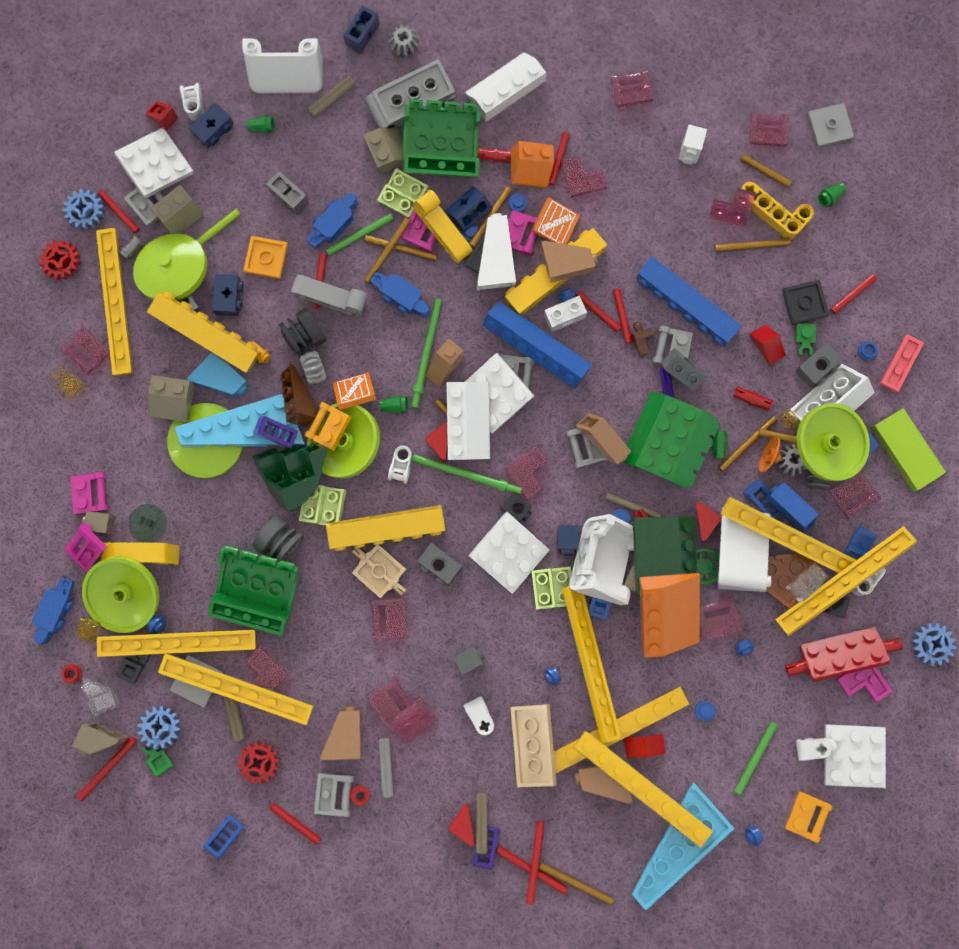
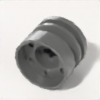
(274, 538)

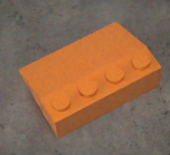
(669, 613)

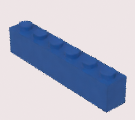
(688, 301)
(536, 344)

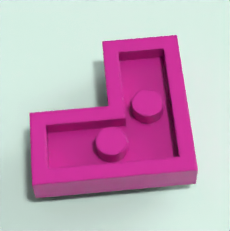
(870, 679)

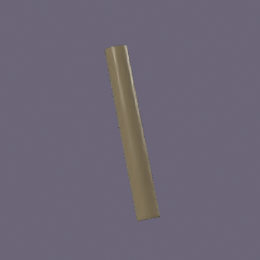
(630, 505)

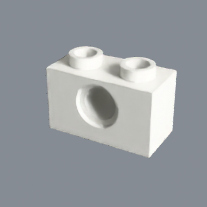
(692, 144)
(565, 314)

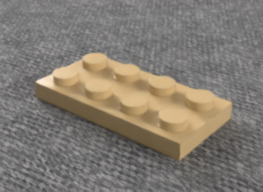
(533, 746)

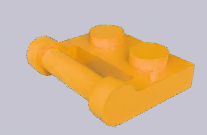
(333, 428)
(802, 814)

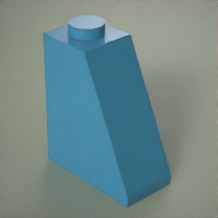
(219, 377)

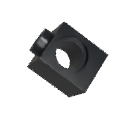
(516, 500)

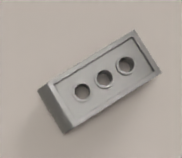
(382, 99)

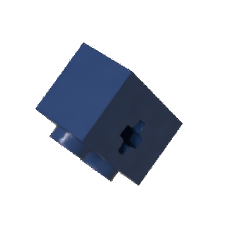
(361, 29)
(215, 117)
(468, 209)
(222, 286)
(567, 539)

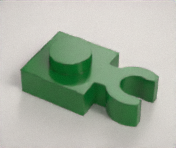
(805, 335)
(158, 761)

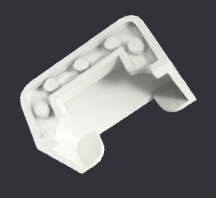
(284, 71)
(743, 558)
(603, 559)

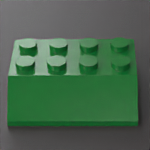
(441, 138)
(671, 439)
(254, 590)

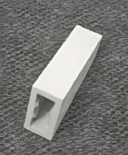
(496, 259)

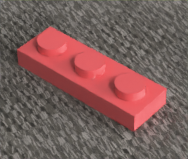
(901, 363)

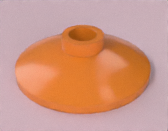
(770, 454)

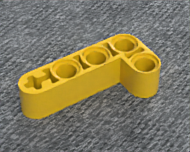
(773, 207)
(441, 226)
(144, 552)

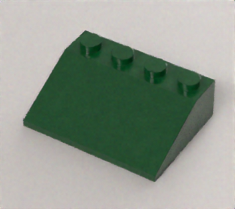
(663, 547)

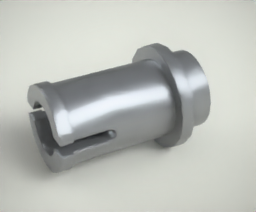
(131, 247)

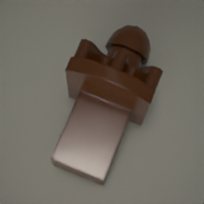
(639, 338)

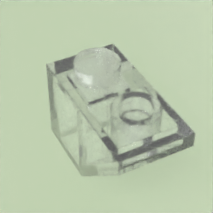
(807, 582)
(100, 695)

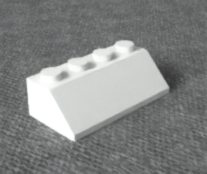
(506, 85)
(841, 387)
(468, 420)

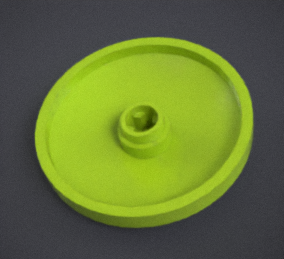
(170, 264)
(833, 442)
(356, 447)
(202, 461)
(120, 594)

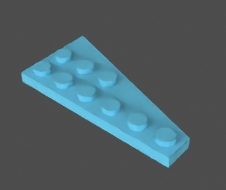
(237, 426)
(676, 852)

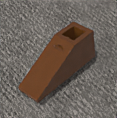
(297, 399)

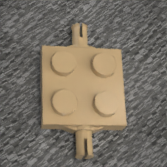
(379, 571)

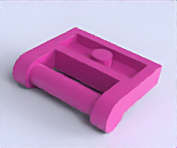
(517, 226)
(415, 233)
(83, 493)
(89, 552)

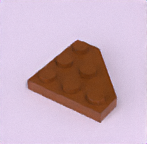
(783, 571)

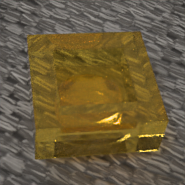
(789, 419)
(88, 629)

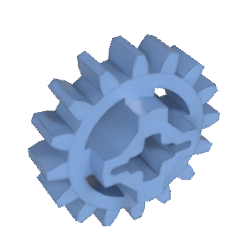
(89, 214)
(941, 646)
(158, 735)

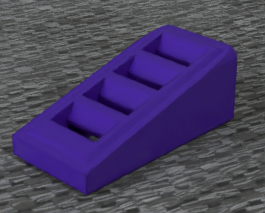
(270, 422)
(485, 865)

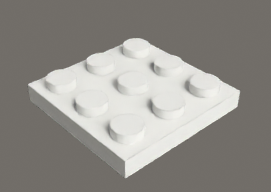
(153, 163)
(506, 390)
(509, 552)
(858, 758)

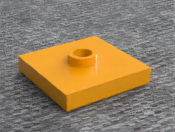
(265, 257)

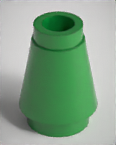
(261, 124)
(830, 195)
(396, 404)
(719, 444)

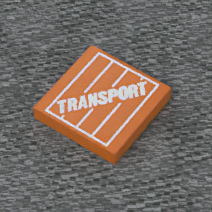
(555, 222)
(354, 391)

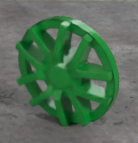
(705, 566)

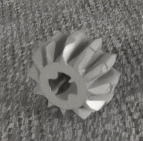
(403, 40)
(313, 367)
(793, 467)

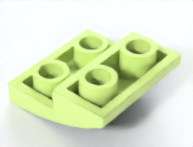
(402, 192)
(323, 506)
(549, 585)

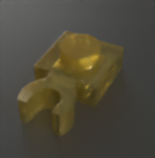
(69, 383)

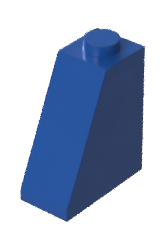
(793, 507)

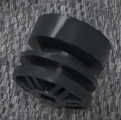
(302, 332)

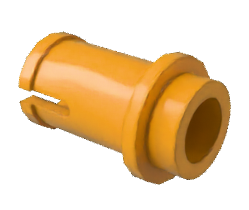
(264, 355)

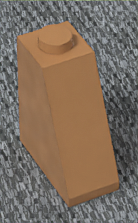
(567, 260)
(445, 363)
(603, 438)
(345, 736)
(598, 782)

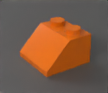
(531, 164)

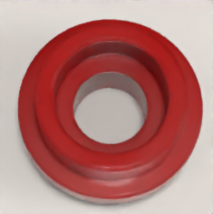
(65, 673)
(360, 802)

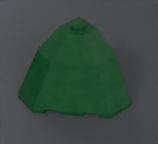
(291, 473)

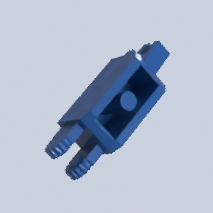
(333, 221)
(401, 293)
(52, 611)

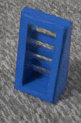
(754, 499)
(218, 854)

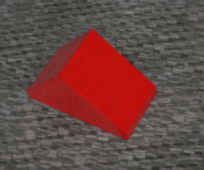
(162, 114)
(768, 343)
(439, 441)
(707, 520)
(644, 746)
(462, 825)

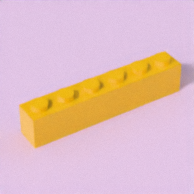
(538, 286)
(203, 331)
(385, 527)

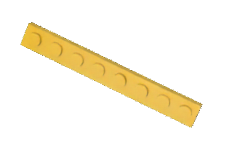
(114, 302)
(786, 535)
(846, 580)
(176, 643)
(592, 665)
(235, 689)
(628, 724)
(643, 789)

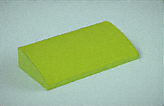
(908, 450)

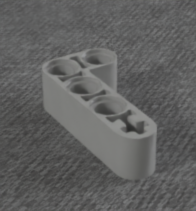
(329, 295)

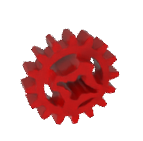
(53, 255)
(263, 770)

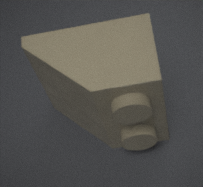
(385, 148)
(177, 210)
(170, 398)
(97, 738)

